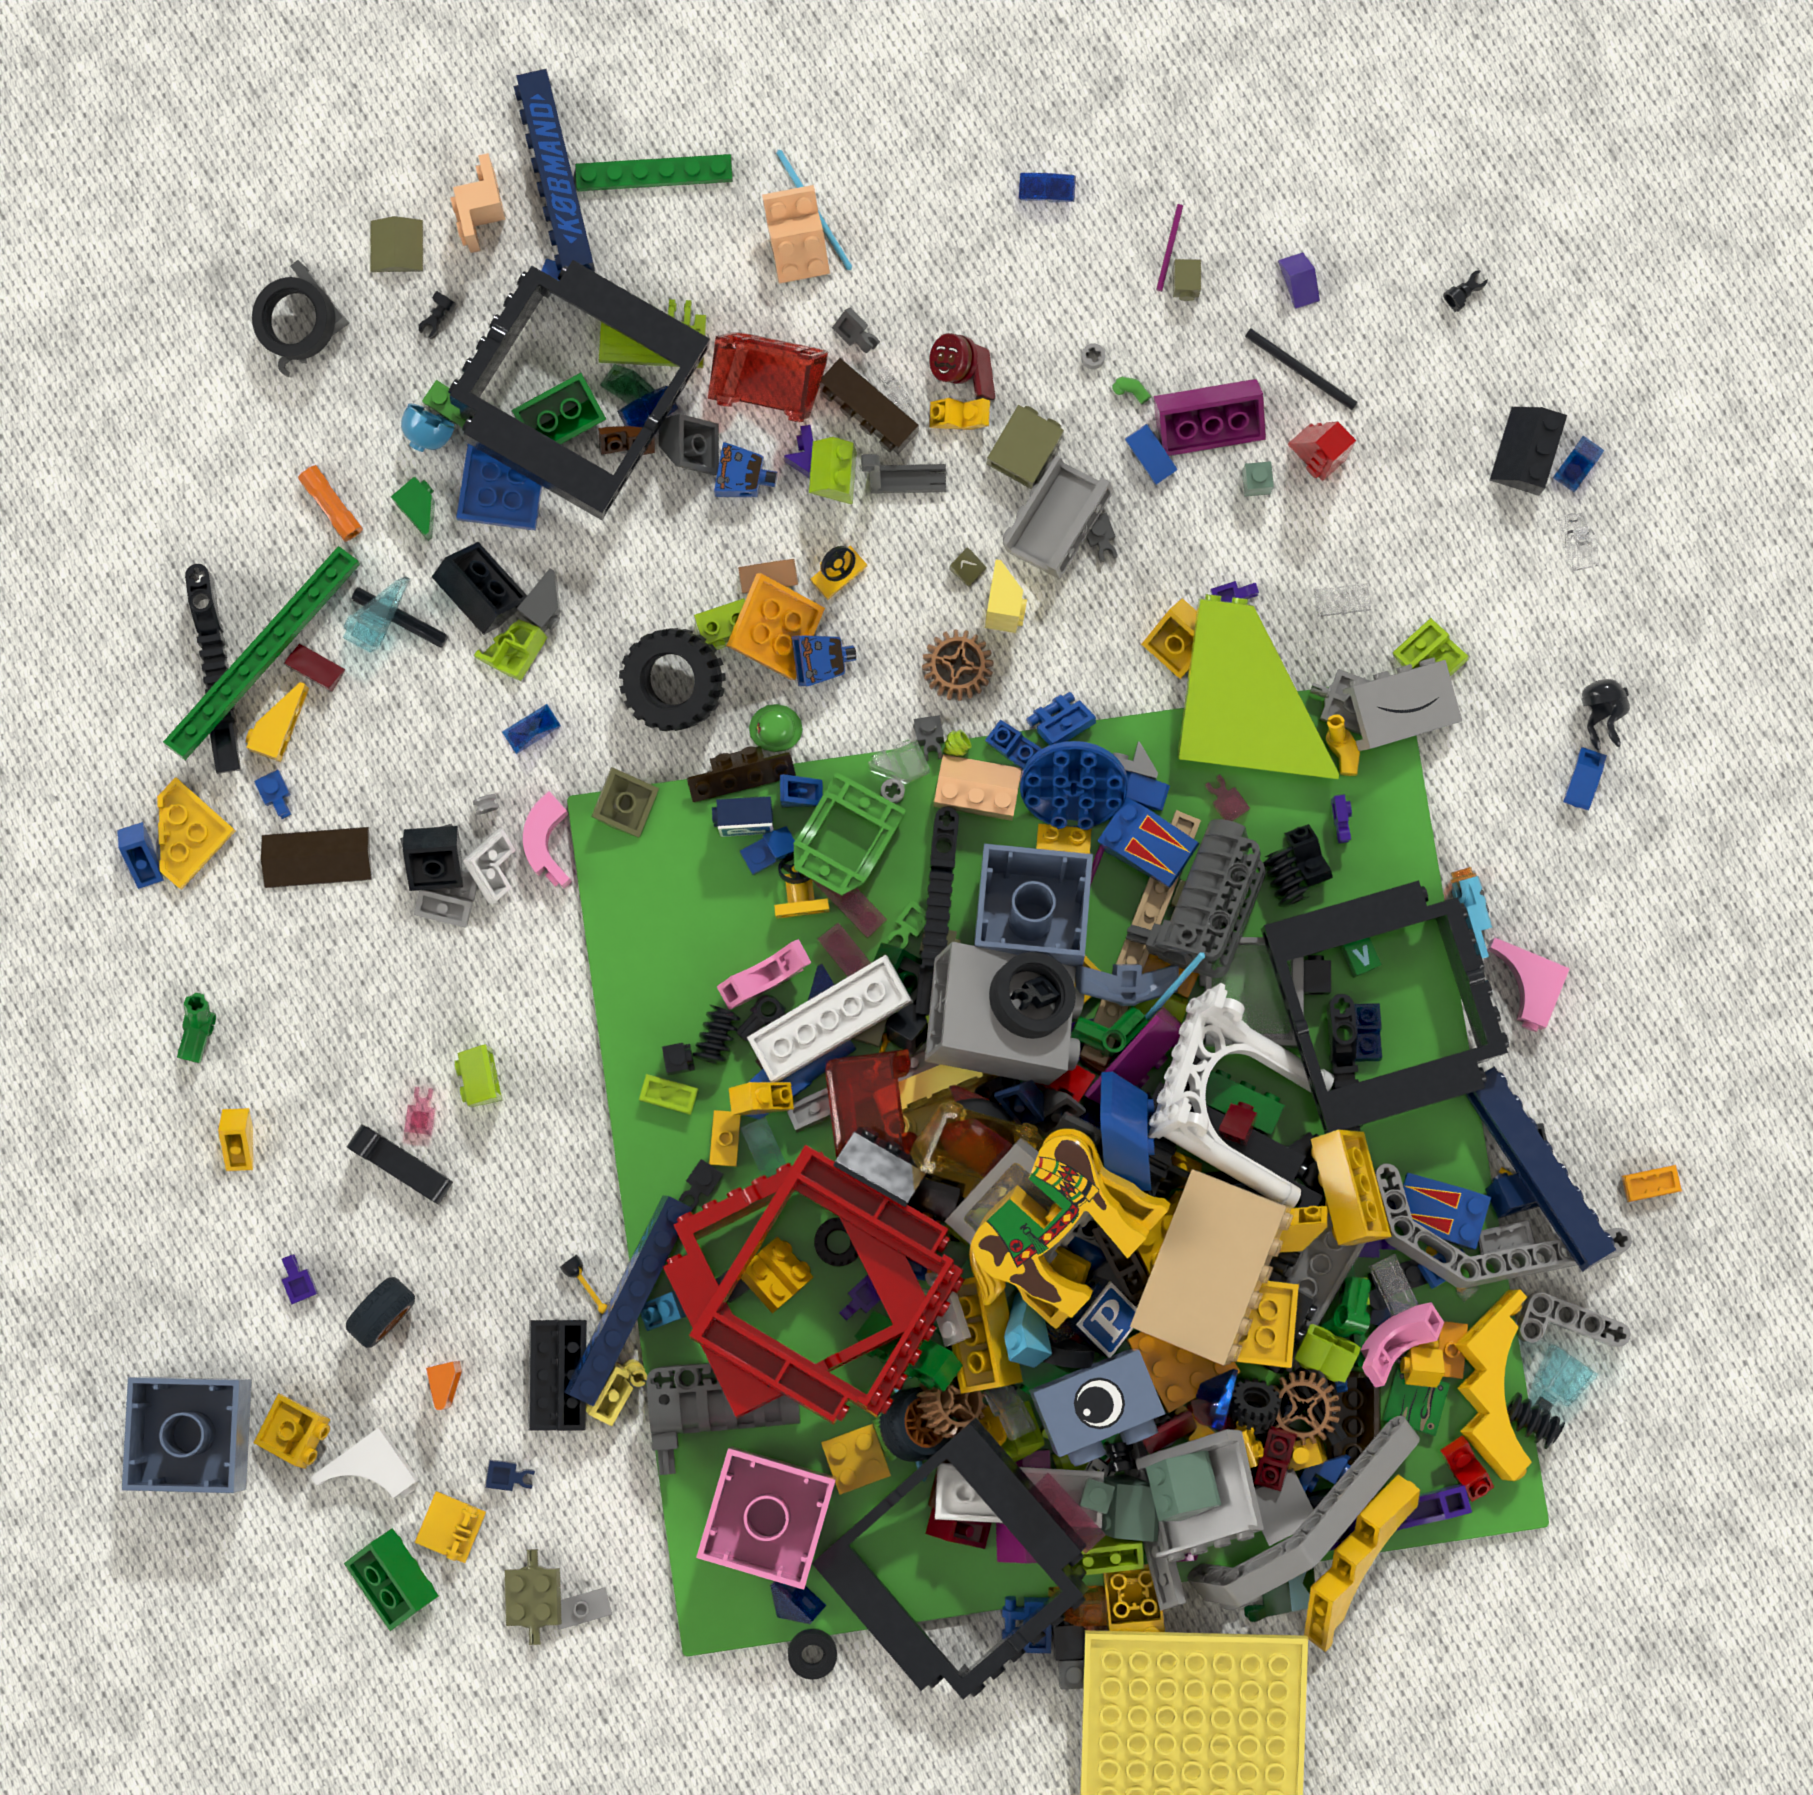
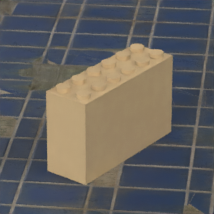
(1212, 1268)

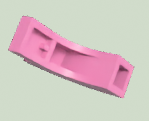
(538, 826)
(764, 976)
(1395, 1336)

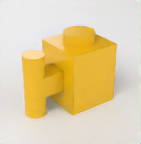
(1423, 1365)

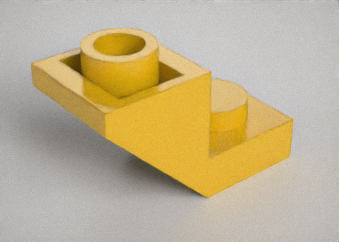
(959, 415)

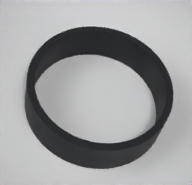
(1071, 1354)

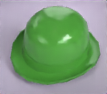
(775, 728)

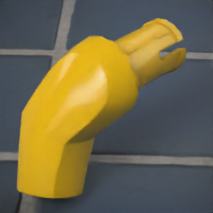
(1343, 746)

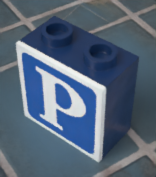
(743, 816)
(1104, 1318)

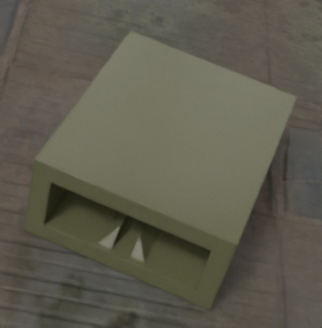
(1025, 446)

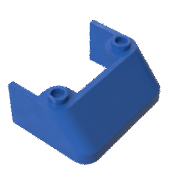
(1125, 1129)

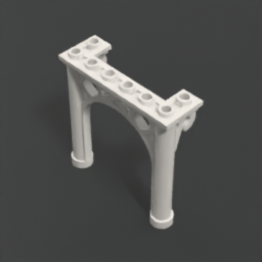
(1194, 1130)

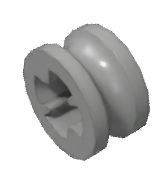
(1097, 350)
(888, 783)
(485, 804)

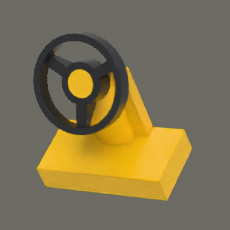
(837, 569)
(799, 893)

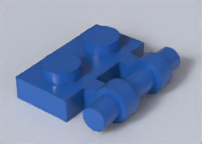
(1064, 725)
(1012, 1613)

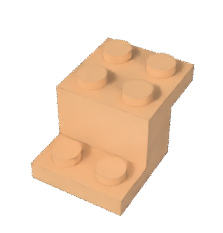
(477, 203)
(796, 234)

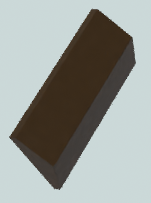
(316, 857)
(1358, 1415)

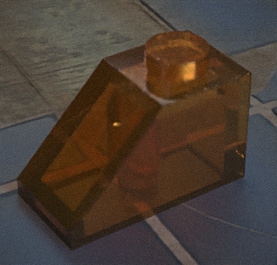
(1091, 1612)

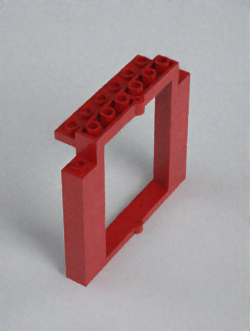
(880, 1217)
(696, 1286)

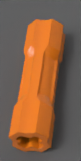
(321, 491)

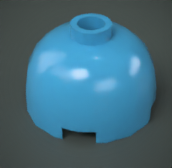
(425, 428)

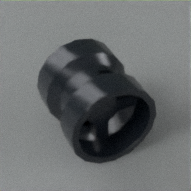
(1120, 1457)

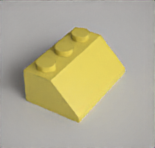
(1005, 604)

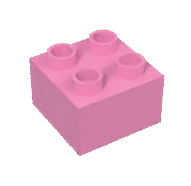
(766, 1517)

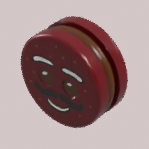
(953, 358)

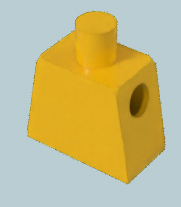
(1308, 1454)

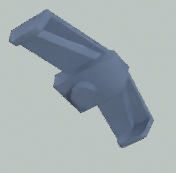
(1126, 983)

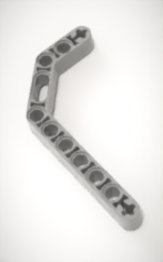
(1457, 1259)
(1320, 1529)

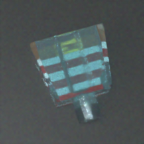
(1561, 1378)

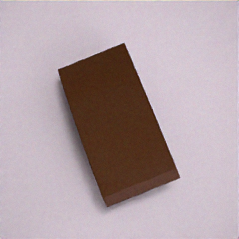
(620, 439)

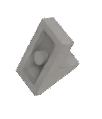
(1141, 763)

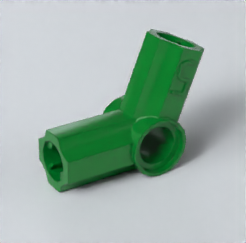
(196, 1027)
(1122, 1030)
(1352, 1314)

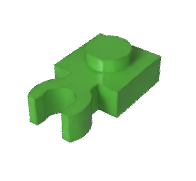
(910, 922)

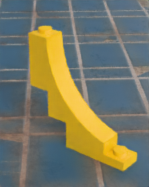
(1487, 1351)
(1353, 1557)

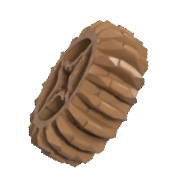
(945, 661)
(1322, 1394)
(940, 1404)

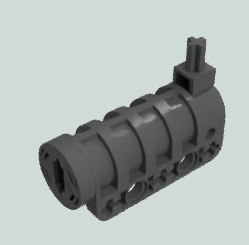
(701, 1409)

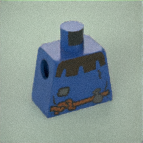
(741, 473)
(820, 658)

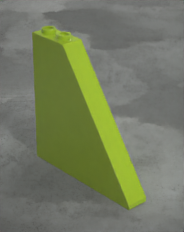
(1243, 700)

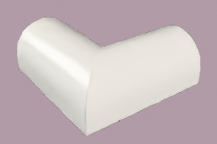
(484, 865)

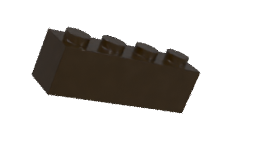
(868, 406)

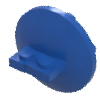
(1073, 784)

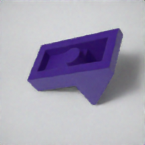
(802, 460)

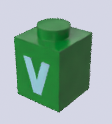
(1360, 956)

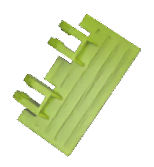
(620, 349)

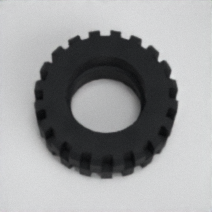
(638, 685)

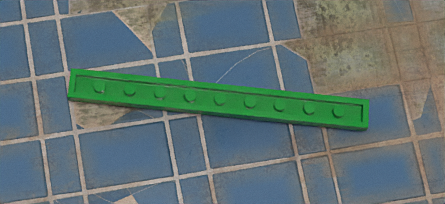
(261, 653)

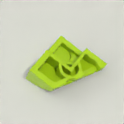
(514, 649)

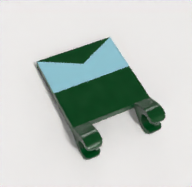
(1283, 1599)

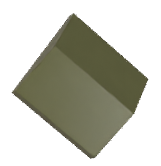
(397, 245)
(624, 802)

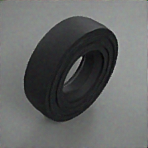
(812, 1670)

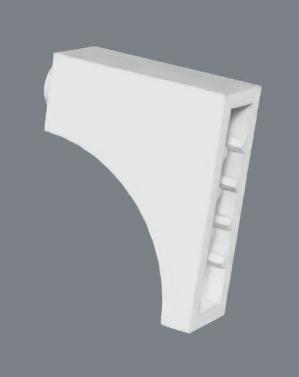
(376, 1460)

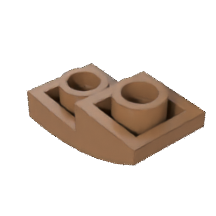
(780, 571)

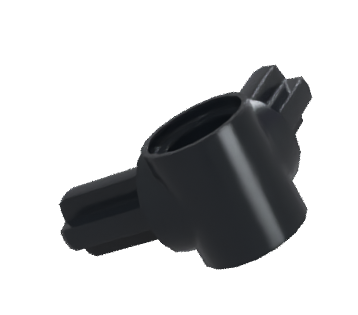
(758, 1019)

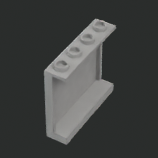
(1239, 1508)

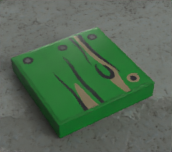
(1418, 1404)

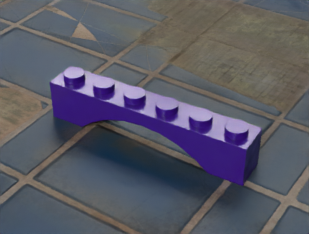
(1431, 1507)

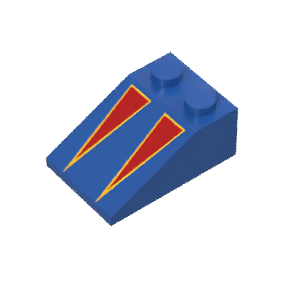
(1147, 842)
(1446, 1209)

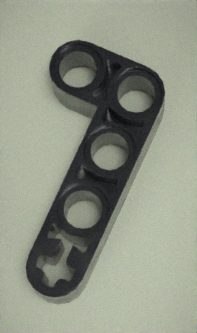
(399, 1163)

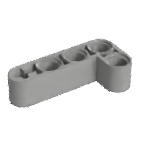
(1575, 1323)

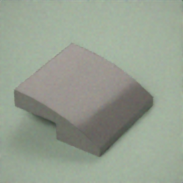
(448, 904)
(1284, 1510)

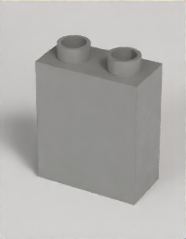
(969, 1035)

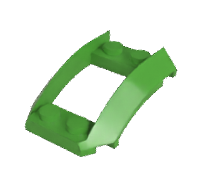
(863, 803)

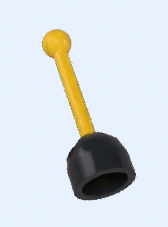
(573, 1268)

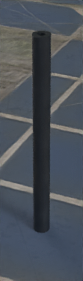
(1301, 369)

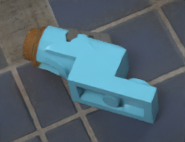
(1468, 889)

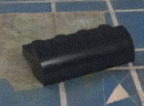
(553, 1357)

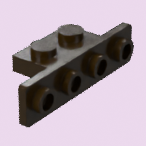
(739, 772)

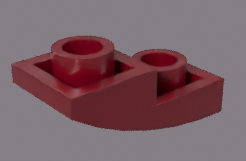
(1276, 1458)

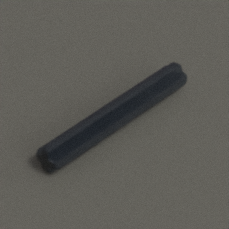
(406, 620)

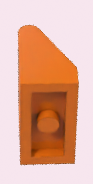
(444, 1383)

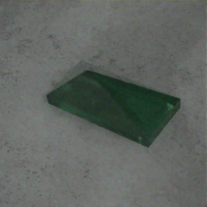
(625, 384)

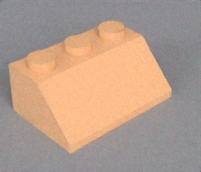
(977, 787)

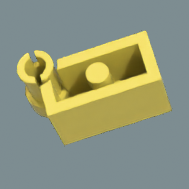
(617, 1391)

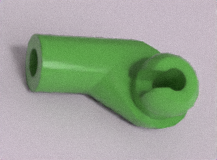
(1133, 386)

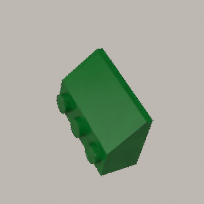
(562, 410)
(391, 1579)

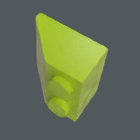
(833, 469)
(478, 1076)

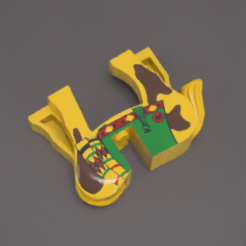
(1019, 1230)

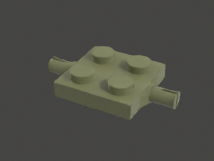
(533, 1597)

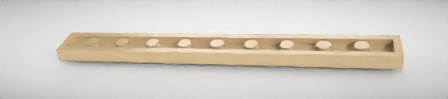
(1149, 911)

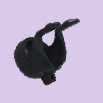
(1605, 699)

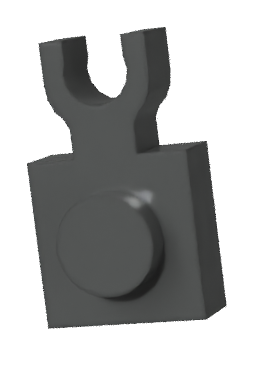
(1100, 535)
(929, 734)

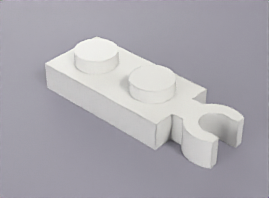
(953, 1324)

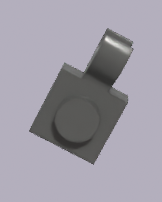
(852, 329)

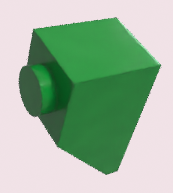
(417, 504)

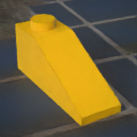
(275, 728)

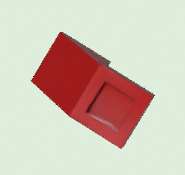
(1467, 1468)

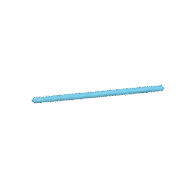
(827, 231)
(1173, 988)

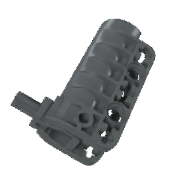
(1210, 903)

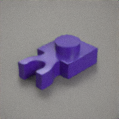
(1341, 811)

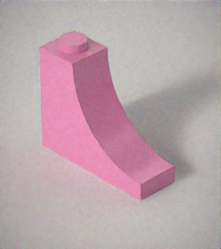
(1537, 981)

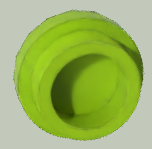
(957, 743)

